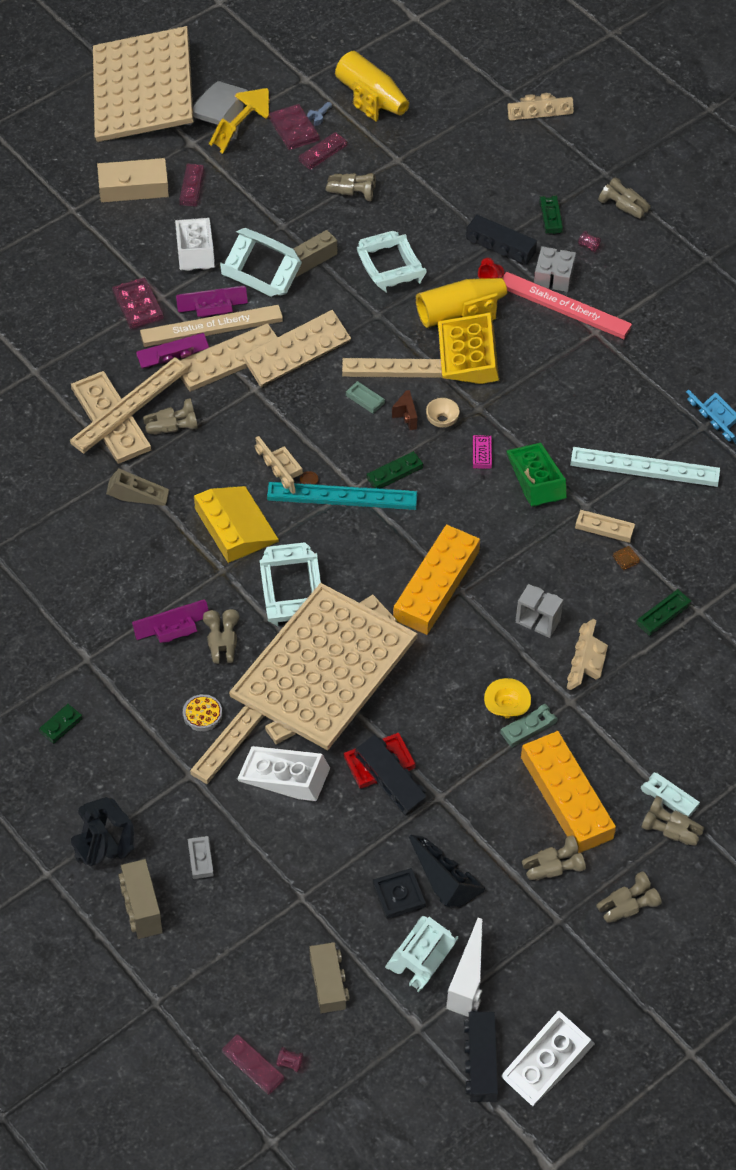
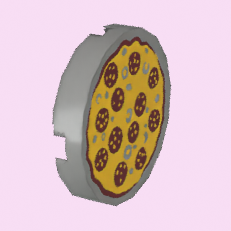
(202, 712)

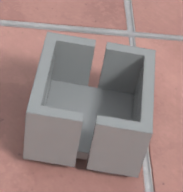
(556, 263)
(536, 602)

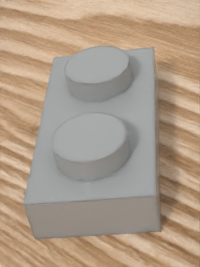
(200, 857)

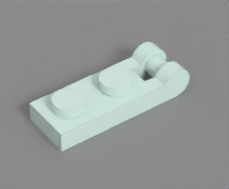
(672, 795)

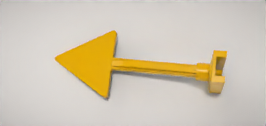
(255, 100)

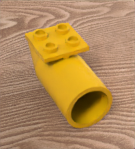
(370, 85)
(460, 300)

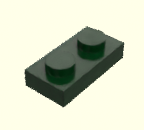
(60, 723)

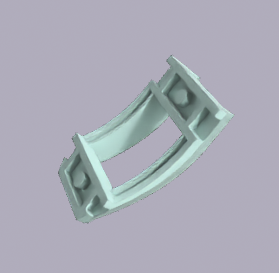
(240, 253)
(390, 278)
(286, 555)

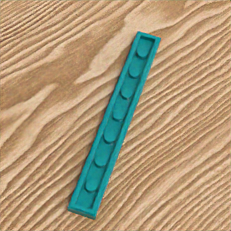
(343, 496)

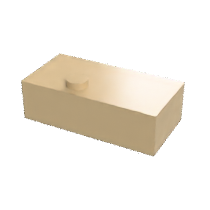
(132, 180)

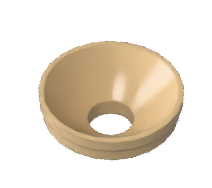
(442, 407)

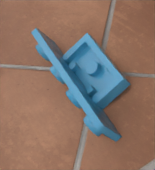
(718, 411)

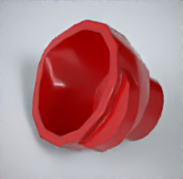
(489, 269)

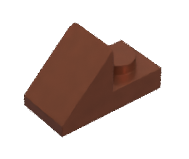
(405, 408)

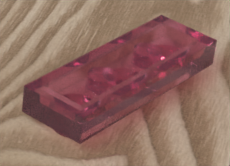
(322, 150)
(191, 185)
(252, 1064)

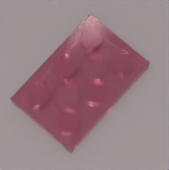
(293, 126)
(137, 302)

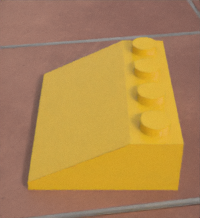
(468, 349)
(234, 521)

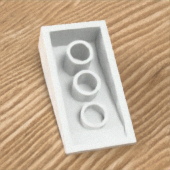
(194, 244)
(285, 772)
(464, 989)
(547, 1058)

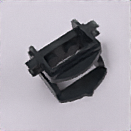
(96, 835)

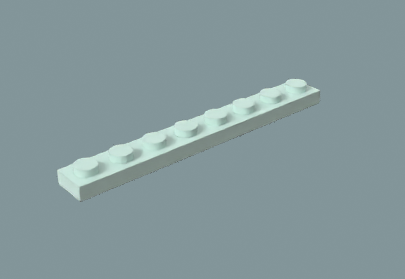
(645, 466)

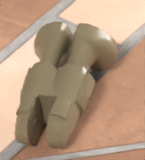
(349, 183)
(628, 201)
(165, 420)
(221, 641)
(678, 827)
(550, 861)
(624, 901)

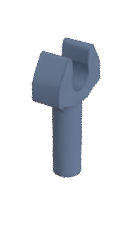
(318, 114)

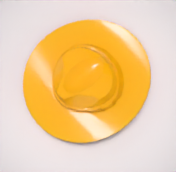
(507, 698)

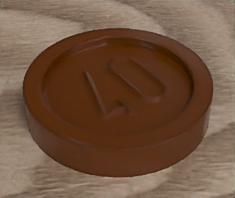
(309, 478)

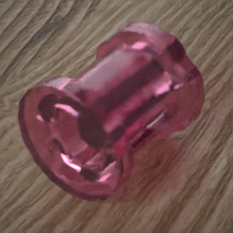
(589, 241)
(289, 1059)

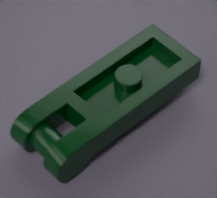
(551, 214)

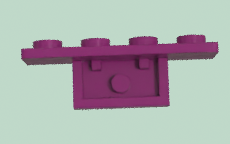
(212, 301)
(166, 352)
(171, 623)

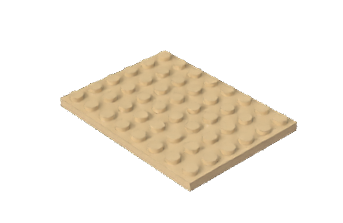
(142, 84)
(323, 666)

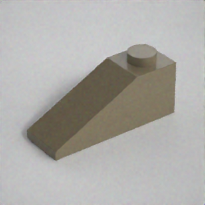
(136, 489)

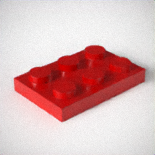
(394, 745)

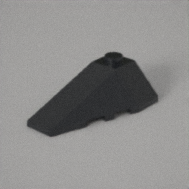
(446, 879)

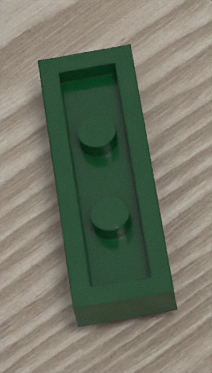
(395, 470)
(663, 612)

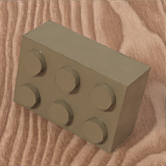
(140, 899)

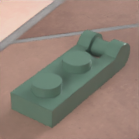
(528, 726)

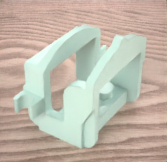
(427, 934)

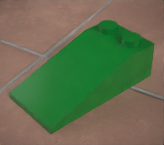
(549, 481)

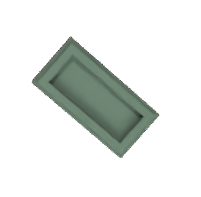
(365, 397)

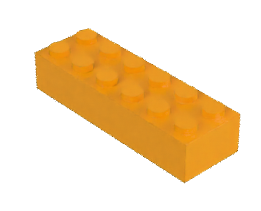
(436, 579)
(567, 791)

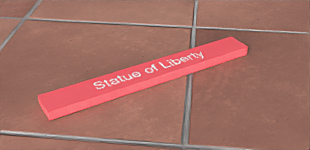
(566, 306)

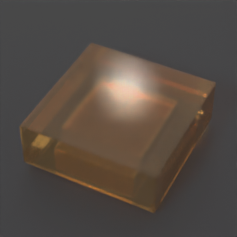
(626, 557)

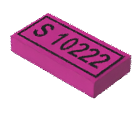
(482, 452)

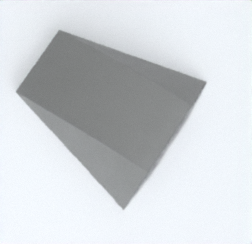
(219, 104)

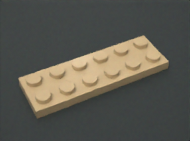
(296, 348)
(223, 358)
(97, 397)

